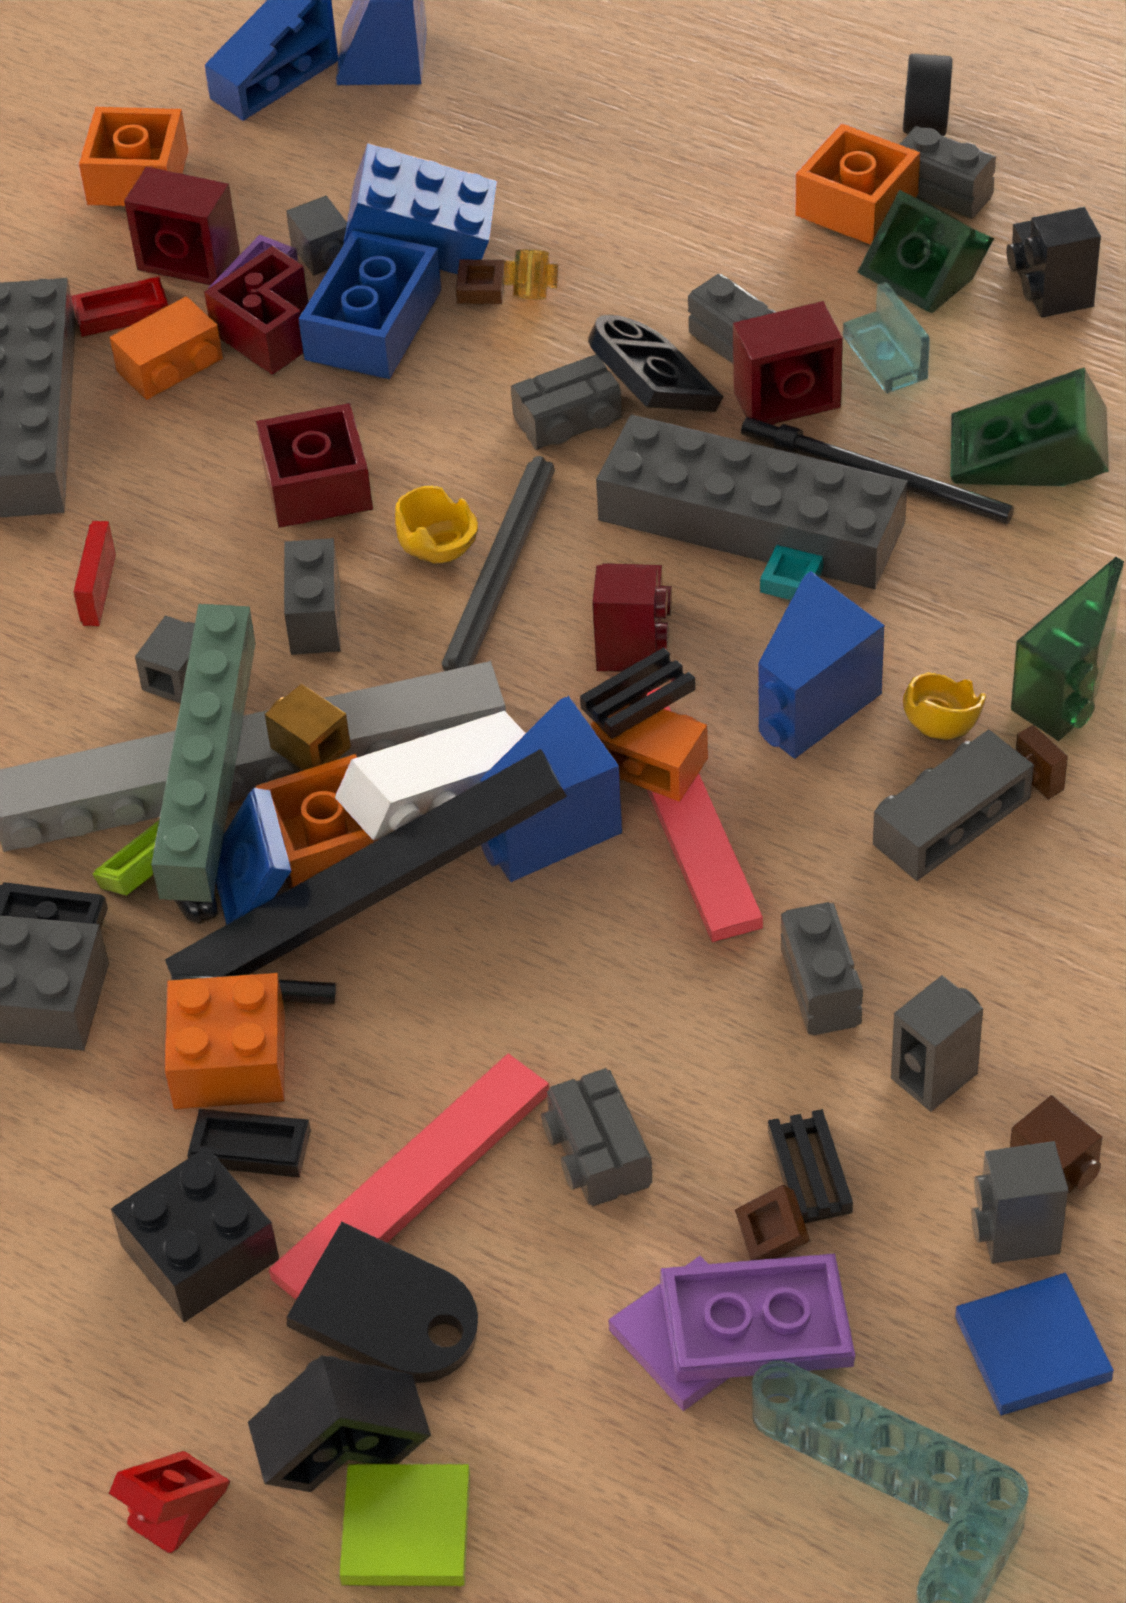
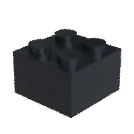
(195, 1234)

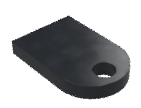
(651, 366)
(382, 1305)

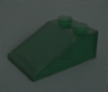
(1033, 435)
(1066, 655)

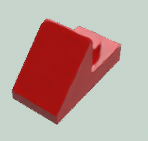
(168, 1497)

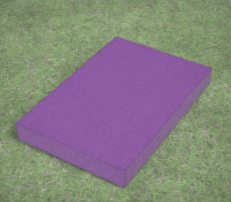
(754, 1312)

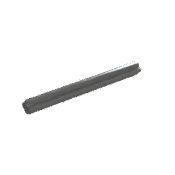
(499, 565)

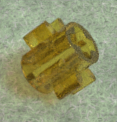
(530, 274)

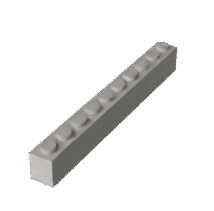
(129, 778)

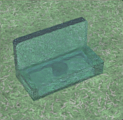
(890, 342)

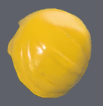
(434, 525)

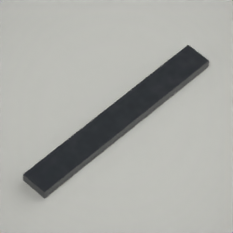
(374, 871)

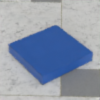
(251, 857)
(1033, 1344)

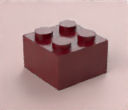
(181, 225)
(788, 364)
(314, 465)

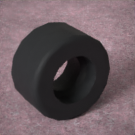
(927, 92)

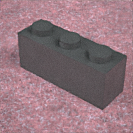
(952, 804)

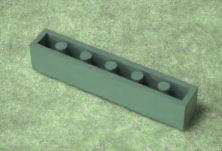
(204, 754)

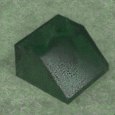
(924, 252)

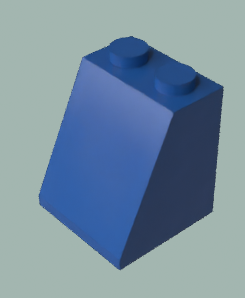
(383, 43)
(818, 667)
(574, 823)

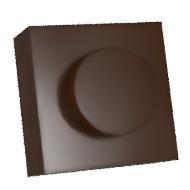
(480, 281)
(1048, 761)
(772, 1224)

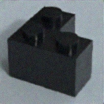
(1057, 260)
(333, 1416)

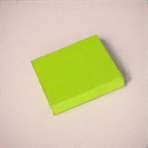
(405, 1525)

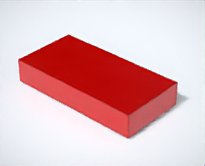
(118, 305)
(94, 573)

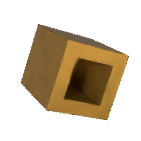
(307, 729)

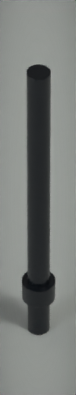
(792, 440)

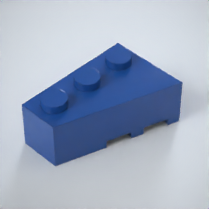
(272, 55)

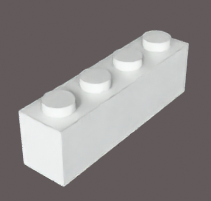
(419, 775)

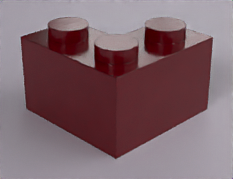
(261, 309)
(628, 614)

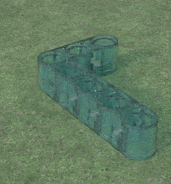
(903, 1475)

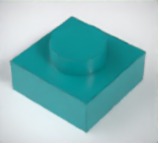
(787, 570)

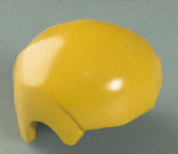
(942, 706)

